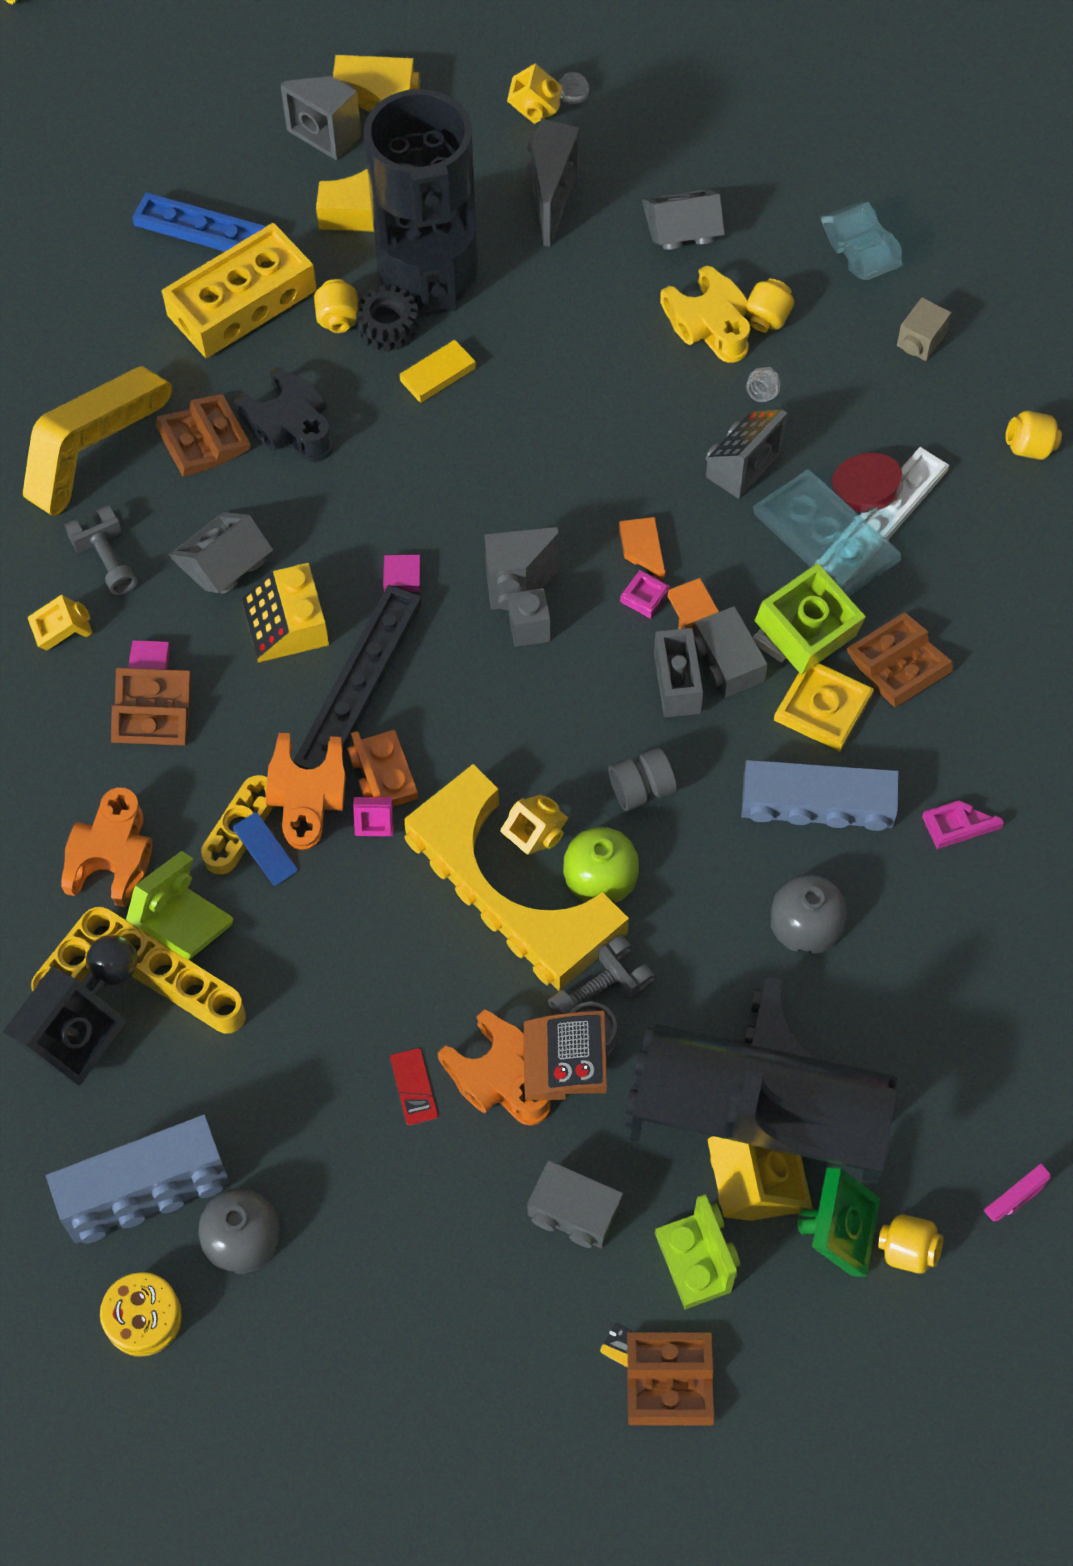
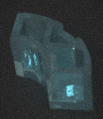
(862, 240)

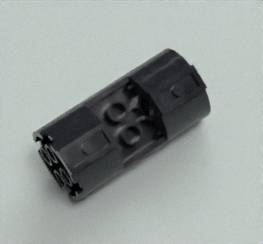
(423, 196)

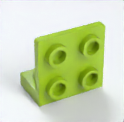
(173, 912)
(698, 1255)

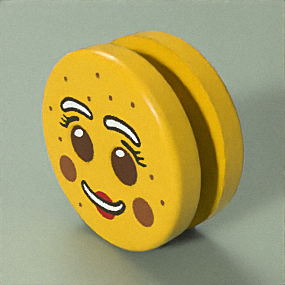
(141, 1314)

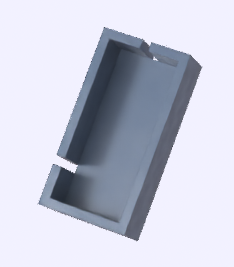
(138, 1180)

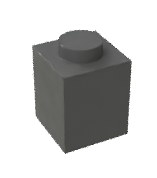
(529, 617)

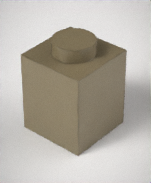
(923, 329)

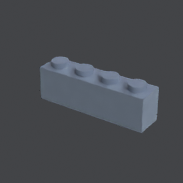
(820, 795)

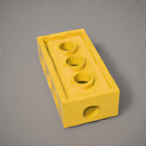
(239, 290)

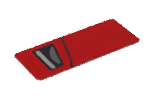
(413, 1086)

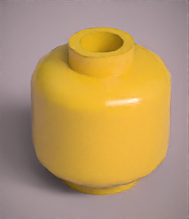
(336, 305)
(769, 305)
(1033, 435)
(911, 1244)

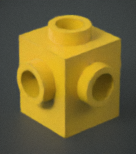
(535, 93)
(534, 824)

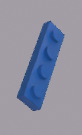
(192, 223)

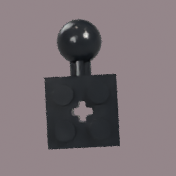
(67, 1020)

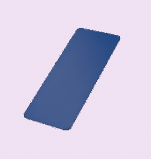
(265, 849)

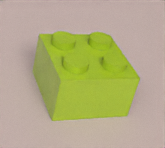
(809, 618)

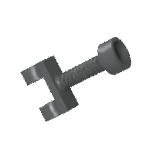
(119, 577)
(609, 956)

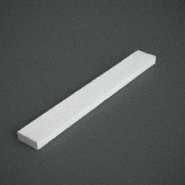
(919, 478)

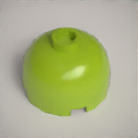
(599, 863)

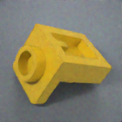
(58, 621)

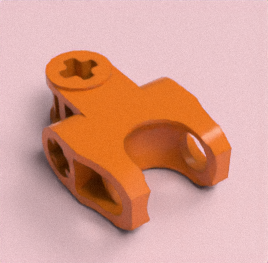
(304, 791)
(109, 845)
(498, 1074)

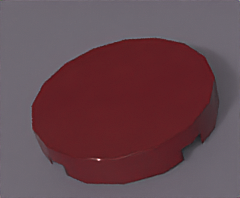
(868, 481)

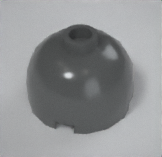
(809, 914)
(239, 1230)

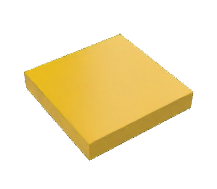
(824, 705)

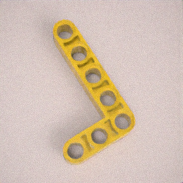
(81, 423)
(150, 957)

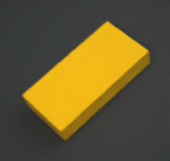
(437, 371)

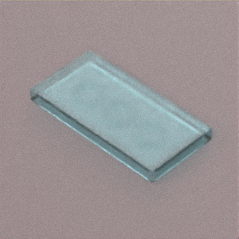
(826, 532)

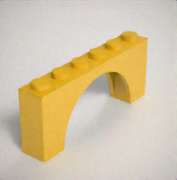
(347, 201)
(554, 941)

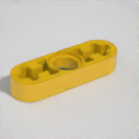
(238, 807)

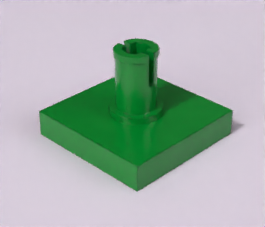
(843, 1222)

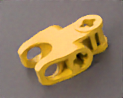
(711, 317)

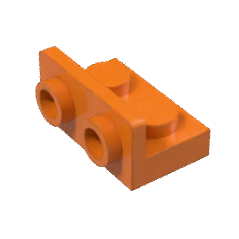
(382, 767)

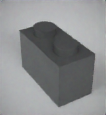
(729, 652)
(678, 672)
(574, 1205)

